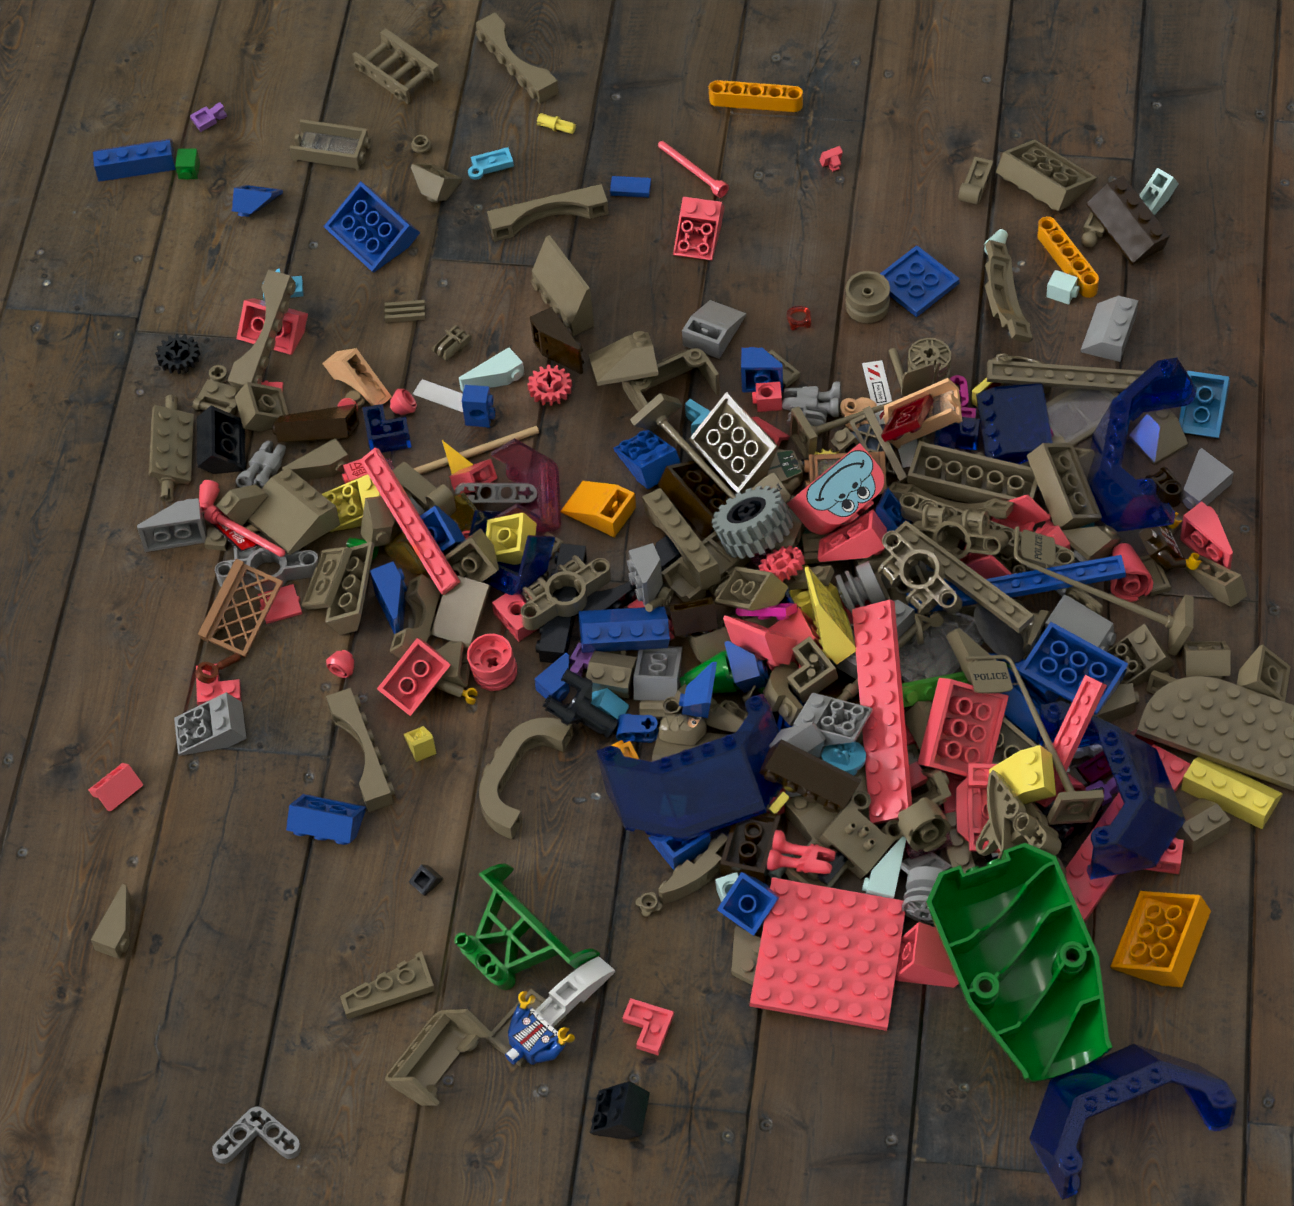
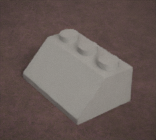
(1110, 328)

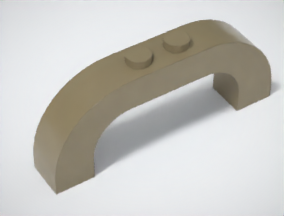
(530, 734)

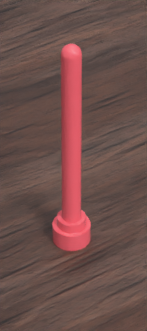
(718, 187)
(215, 515)

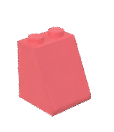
(798, 627)
(924, 958)

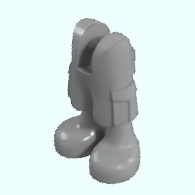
(812, 396)
(263, 463)

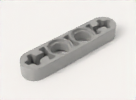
(496, 488)

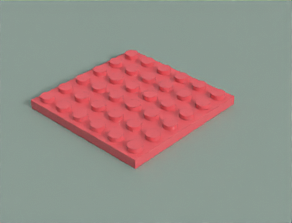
(829, 954)

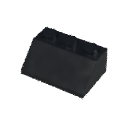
(220, 442)

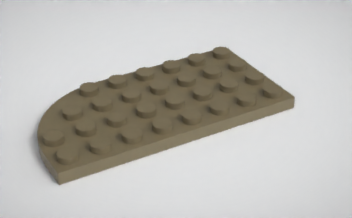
(1224, 726)

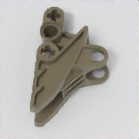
(1013, 822)

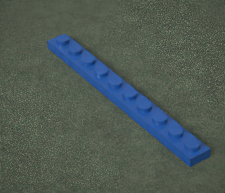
(1036, 582)

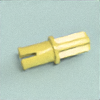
(555, 123)

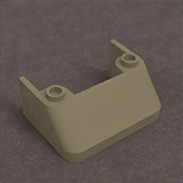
(670, 368)
(433, 1053)

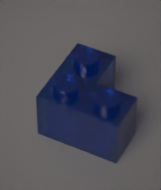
(383, 433)
(959, 435)

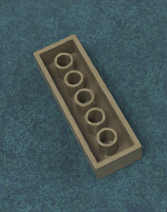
(968, 475)

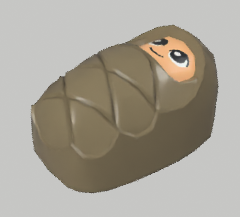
(682, 729)

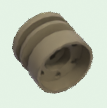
(930, 351)

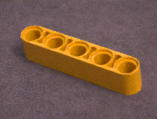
(756, 96)
(1067, 256)

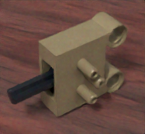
(856, 839)

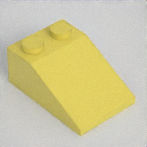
(1029, 774)

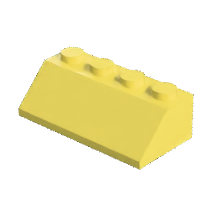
(1231, 791)

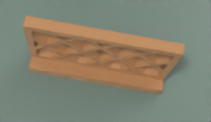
(223, 601)

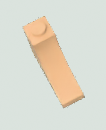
(354, 370)

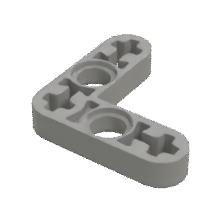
(253, 1129)

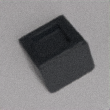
(425, 879)

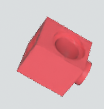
(767, 396)

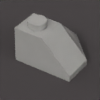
(803, 736)

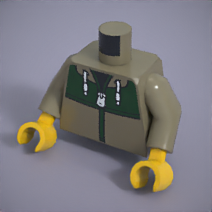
(788, 469)

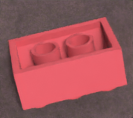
(253, 319)
(760, 640)
(414, 676)

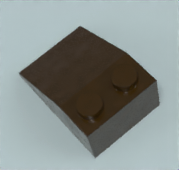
(750, 846)

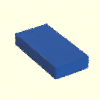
(630, 186)

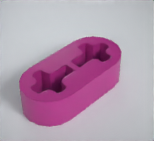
(963, 392)

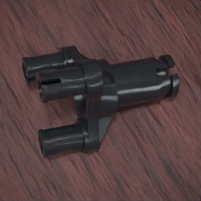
(580, 707)

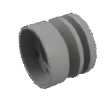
(860, 588)
(918, 887)

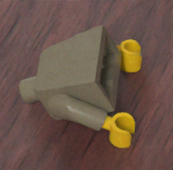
(458, 674)

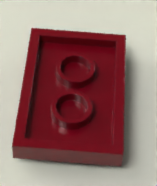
(907, 418)

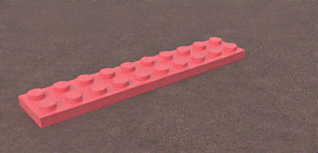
(885, 729)
(1089, 892)

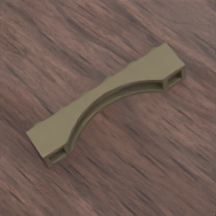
(536, 80)
(585, 202)
(277, 293)
(696, 556)
(346, 714)

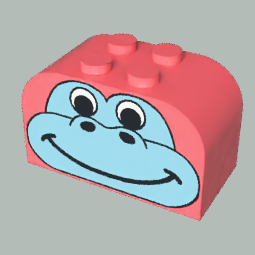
(839, 493)

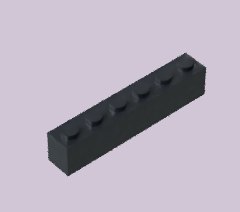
(558, 631)

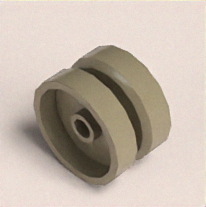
(867, 297)

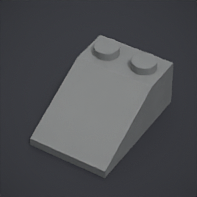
(174, 526)
(657, 673)

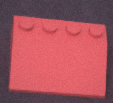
(961, 727)

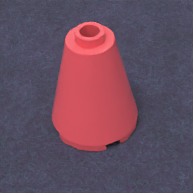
(1137, 579)

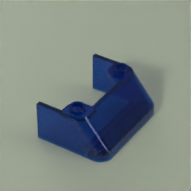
(534, 562)

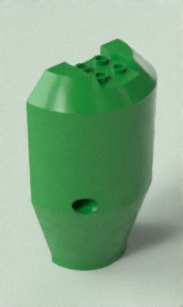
(1010, 951)

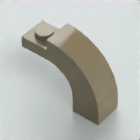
(780, 694)

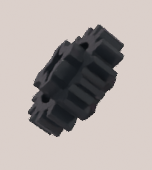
(178, 353)

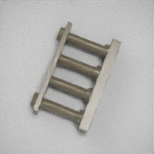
(401, 51)

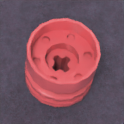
(492, 662)

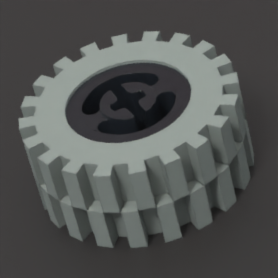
(752, 522)

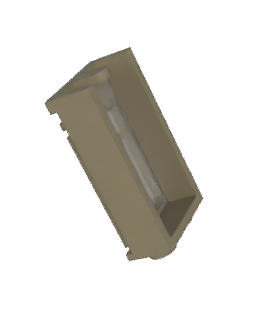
(331, 144)

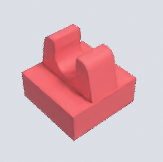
(832, 158)

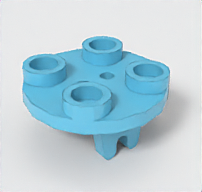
(845, 756)

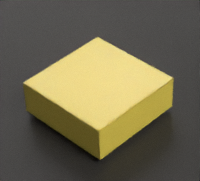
(778, 803)

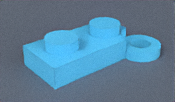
(490, 162)

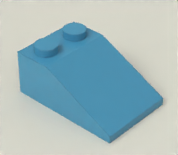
(1207, 410)

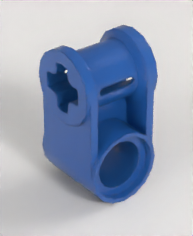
(636, 727)

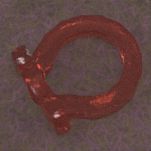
(794, 324)

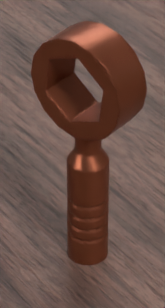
(214, 668)

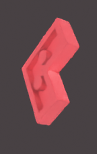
(209, 691)
(654, 1022)

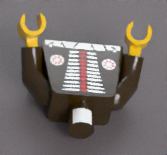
(1164, 550)

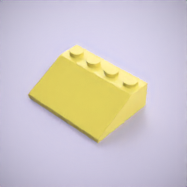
(830, 621)

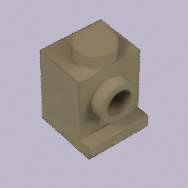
(843, 439)

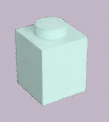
(1062, 287)

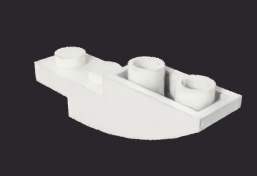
(573, 989)

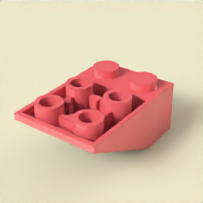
(698, 228)

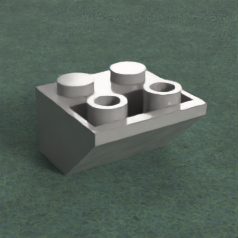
(645, 572)

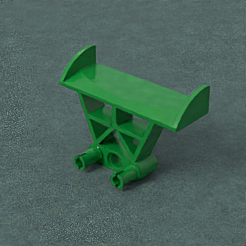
(477, 952)

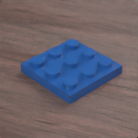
(918, 281)

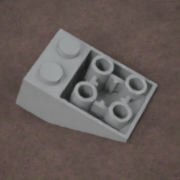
(712, 328)
(835, 718)
(210, 725)

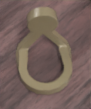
(934, 620)

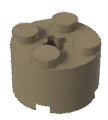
(924, 825)

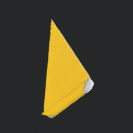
(455, 460)

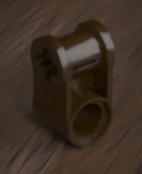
(1167, 487)

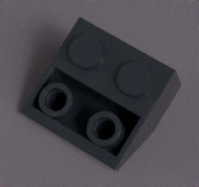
(620, 1111)

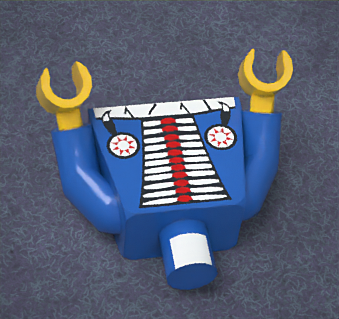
(533, 1036)

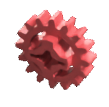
(539, 385)
(783, 562)

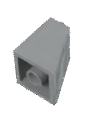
(1083, 623)

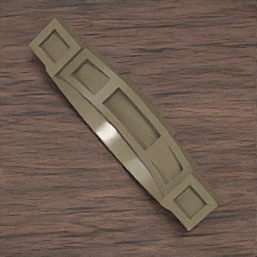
(1002, 292)
(997, 508)

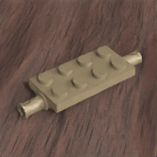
(170, 446)

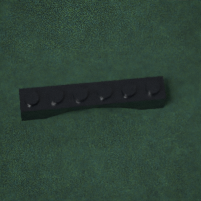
(624, 594)

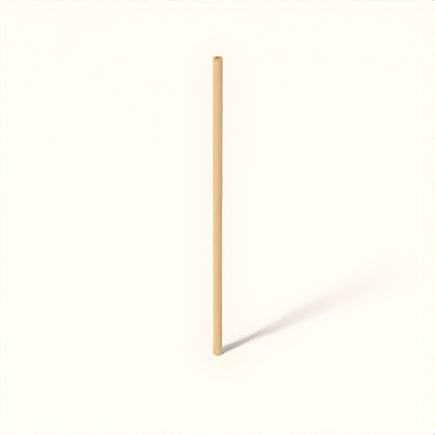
(466, 454)

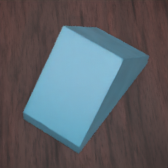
(609, 702)

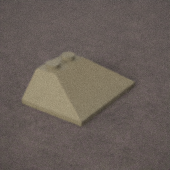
(625, 360)

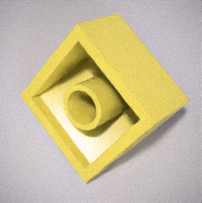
(510, 536)

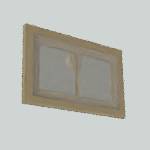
(1078, 413)

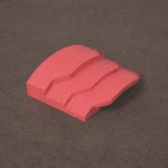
(972, 804)

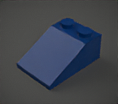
(389, 591)

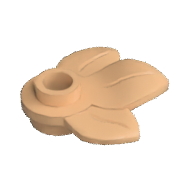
(857, 406)

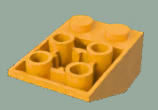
(601, 506)

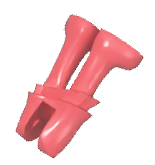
(809, 854)

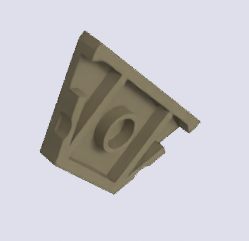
(745, 955)

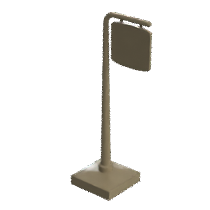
(806, 435)

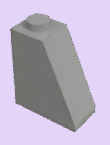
(1206, 480)

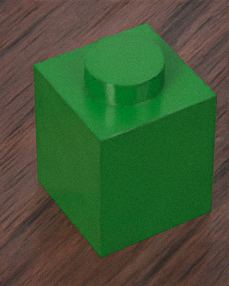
(187, 164)

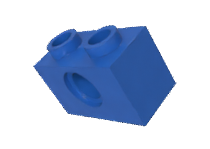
(477, 406)

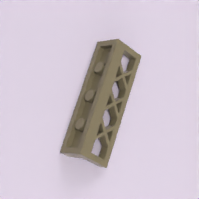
(889, 453)

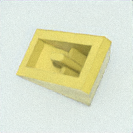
(420, 743)

